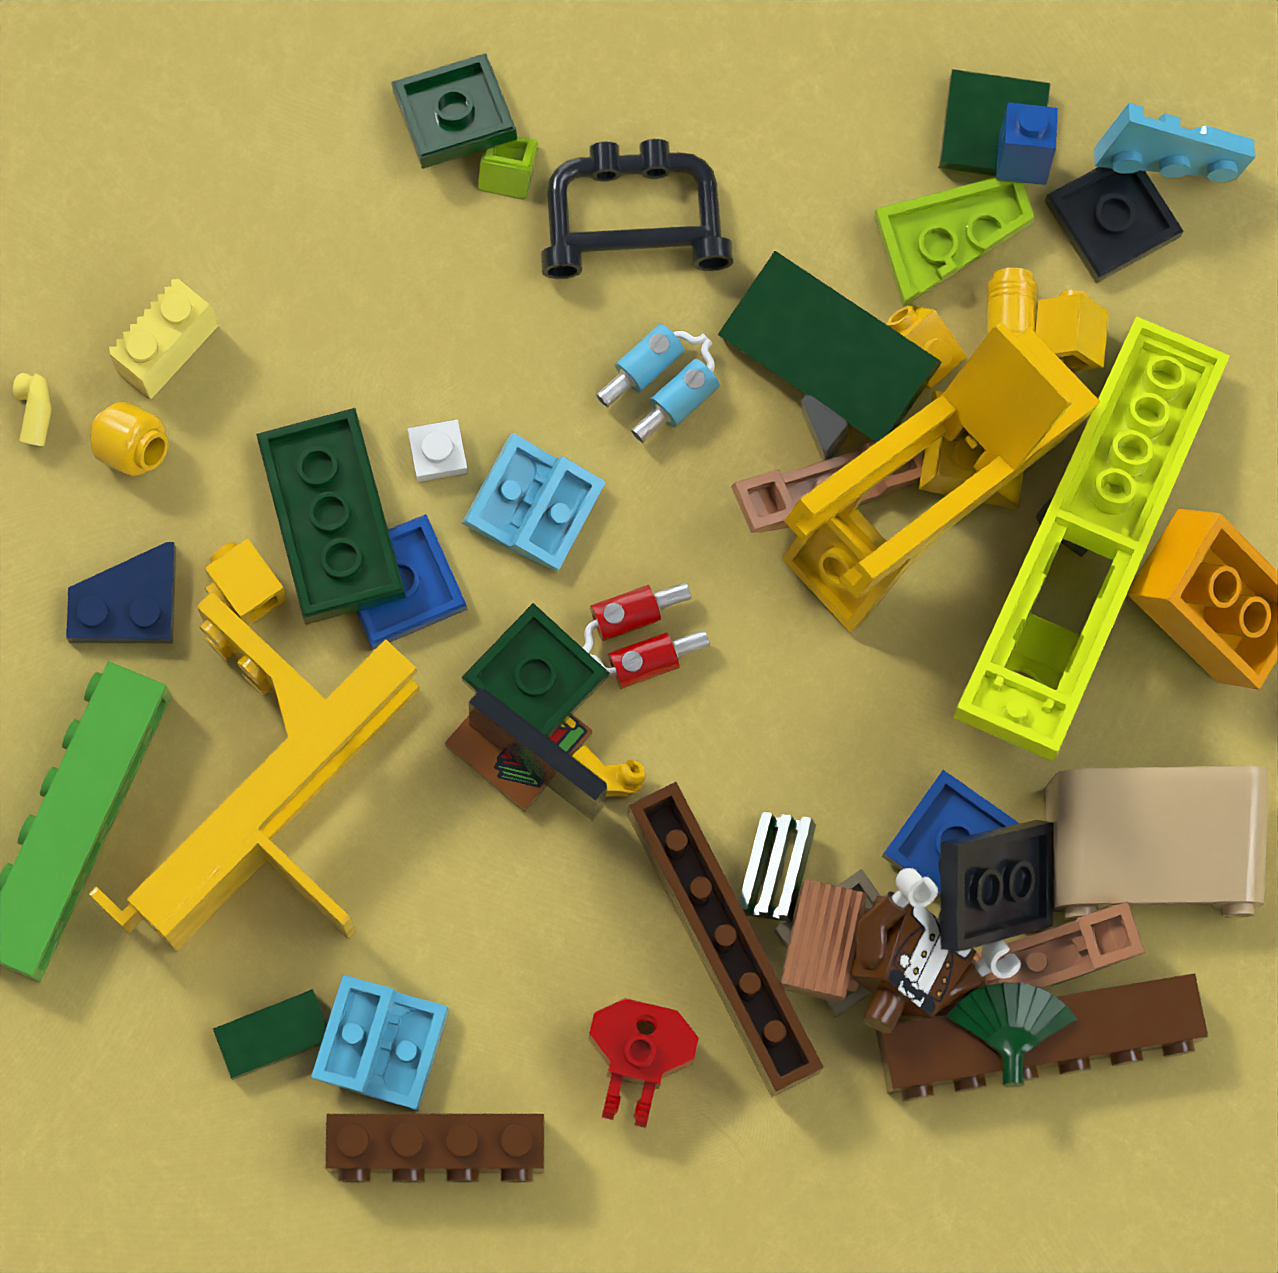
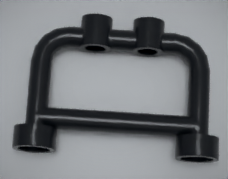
(655, 161)

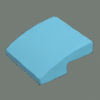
(533, 502)
(380, 1043)

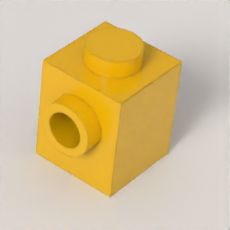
(1074, 329)
(244, 581)

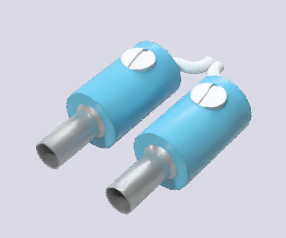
(648, 361)

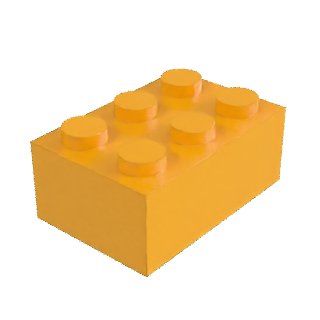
(1213, 597)

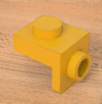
(930, 333)

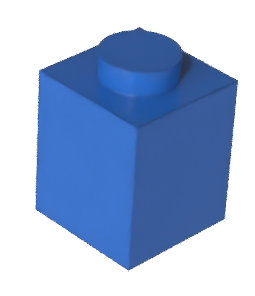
(1027, 143)

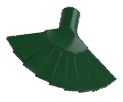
(1011, 1021)

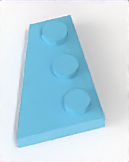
(1166, 147)

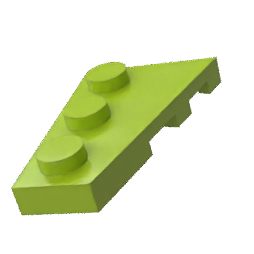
(949, 230)

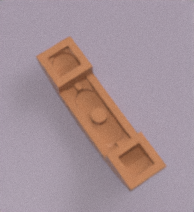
(772, 495)
(1071, 949)

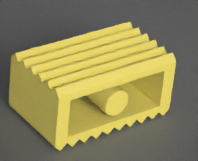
(163, 338)

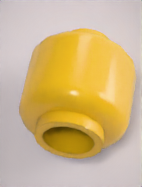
(128, 439)

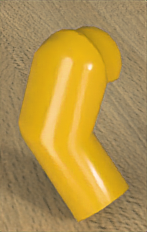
(620, 778)

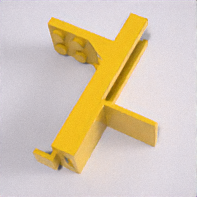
(1013, 404)
(241, 830)

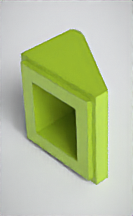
(508, 168)

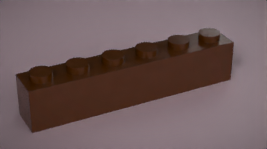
(724, 940)
(1109, 1023)

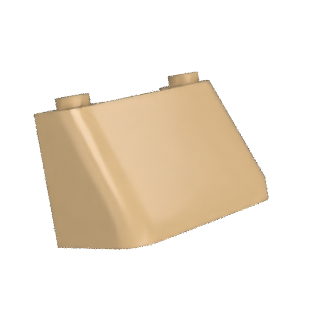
(1159, 837)

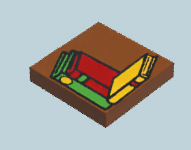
(502, 770)

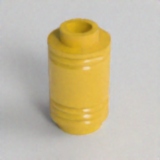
(1012, 300)

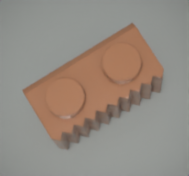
(823, 941)

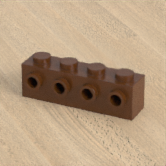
(434, 1144)

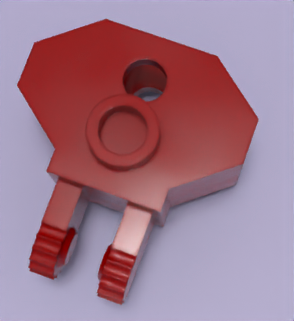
(638, 1056)

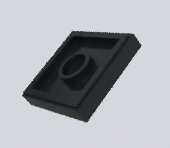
(1113, 219)

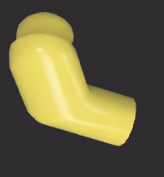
(38, 407)

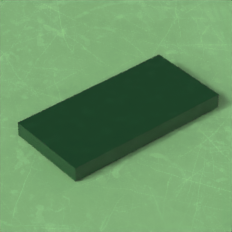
(829, 348)
(330, 516)

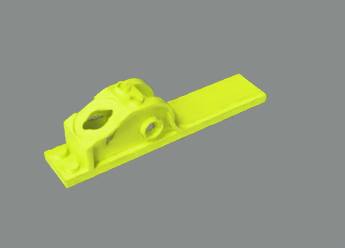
(1107, 506)

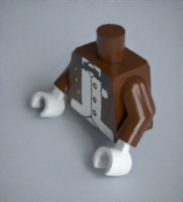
(903, 957)

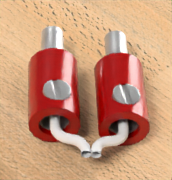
(634, 611)

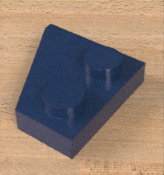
(126, 601)

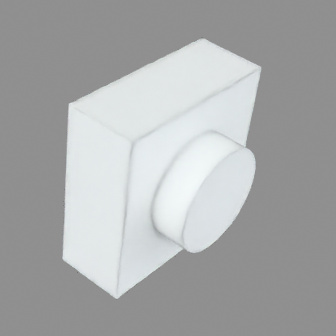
(437, 450)

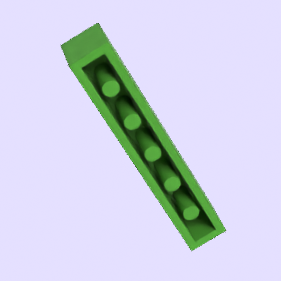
(75, 815)

